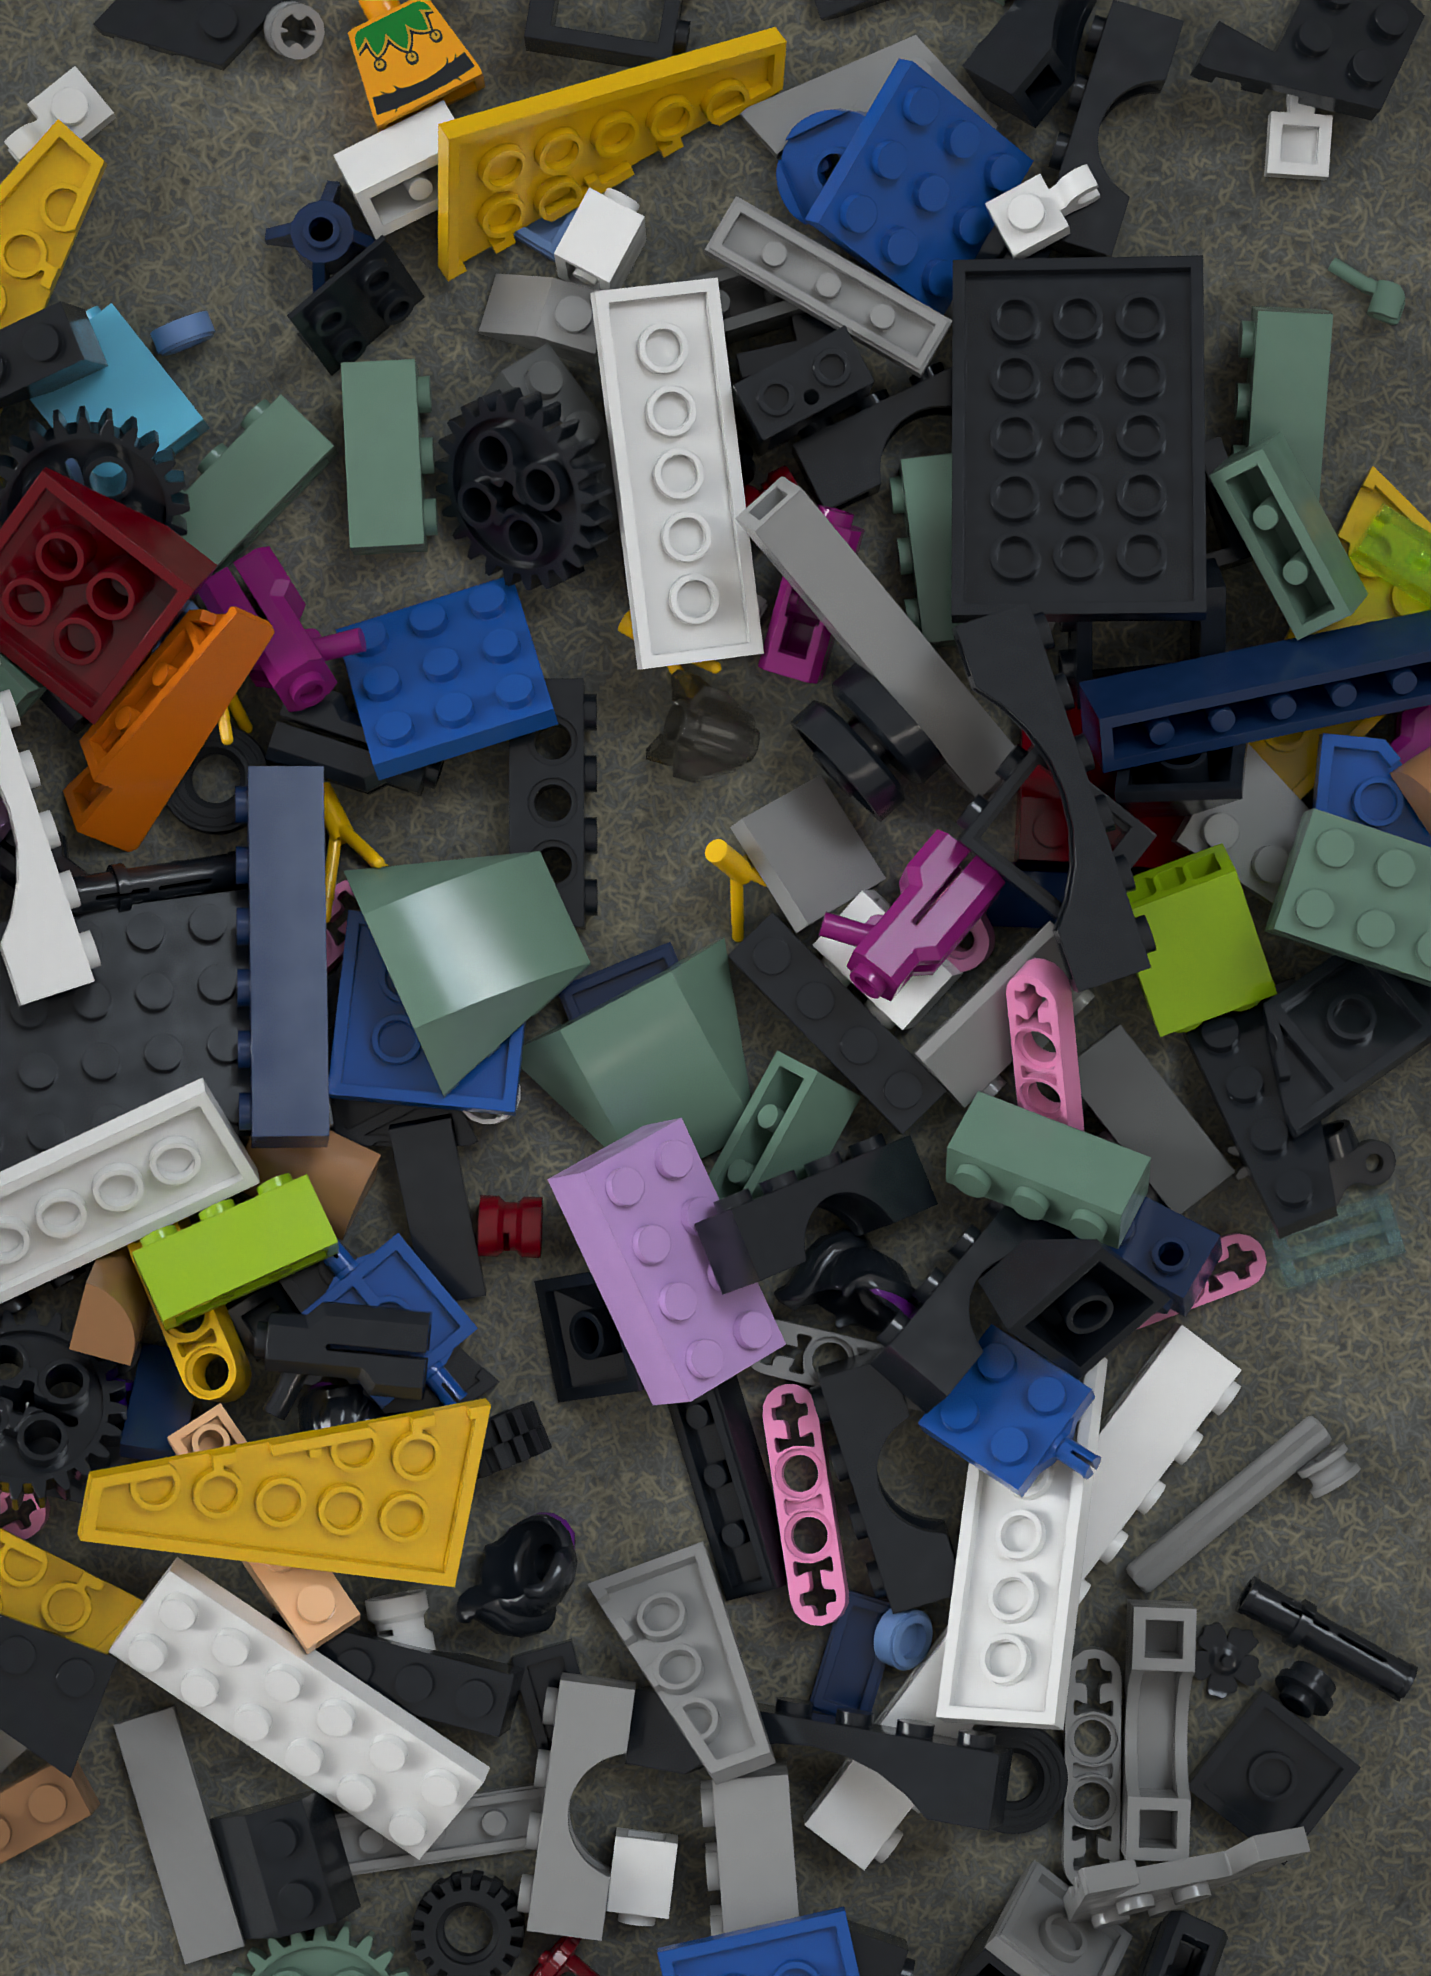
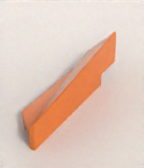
(161, 724)

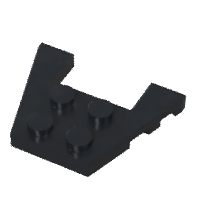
(1328, 54)

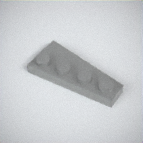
(1253, 829)
(688, 1651)

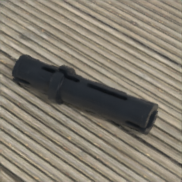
(155, 882)
(1305, 1627)

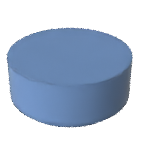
(183, 333)
(903, 1638)

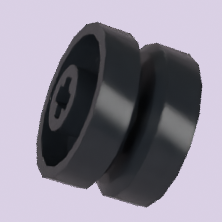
(860, 749)

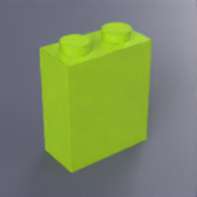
(1204, 942)

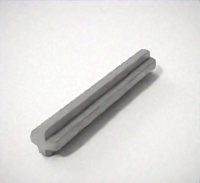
(1228, 1504)

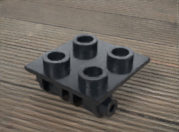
(356, 306)

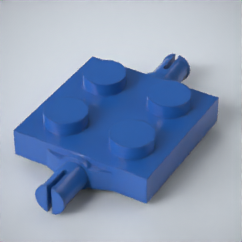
(400, 1279)
(1013, 1415)

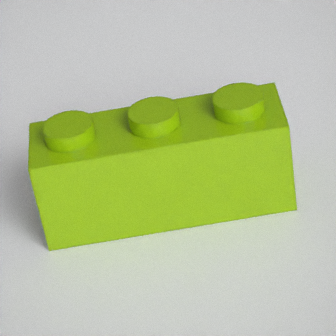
(234, 1249)

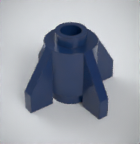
(325, 256)

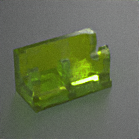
(1397, 553)

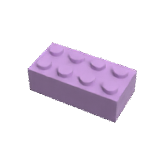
(638, 1235)

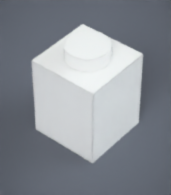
(642, 1876)

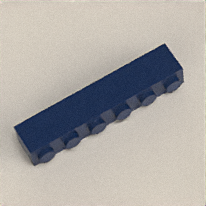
(1258, 692)
(285, 957)

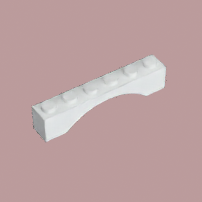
(41, 938)

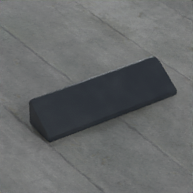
(731, 1489)

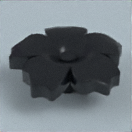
(1226, 1659)

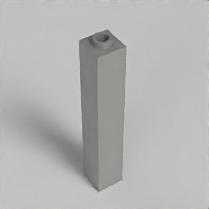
(876, 632)

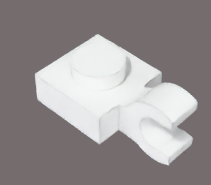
(70, 101)
(1298, 142)
(1033, 215)

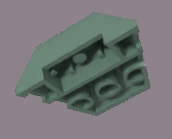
(470, 949)
(652, 1056)

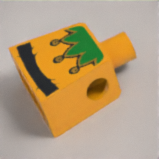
(410, 60)

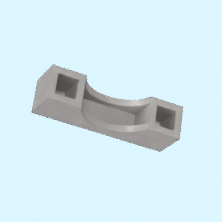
(1155, 1730)
(569, 1883)

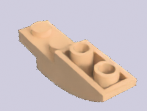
(307, 1599)

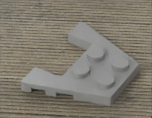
(846, 88)
(1119, 1888)

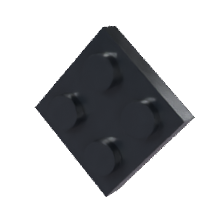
(1271, 1771)

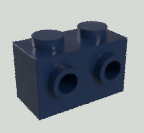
(1171, 1253)

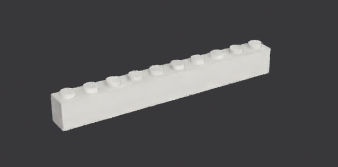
(1136, 1443)

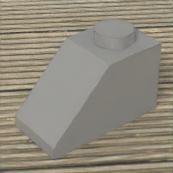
(540, 312)

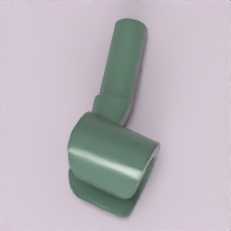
(1387, 297)

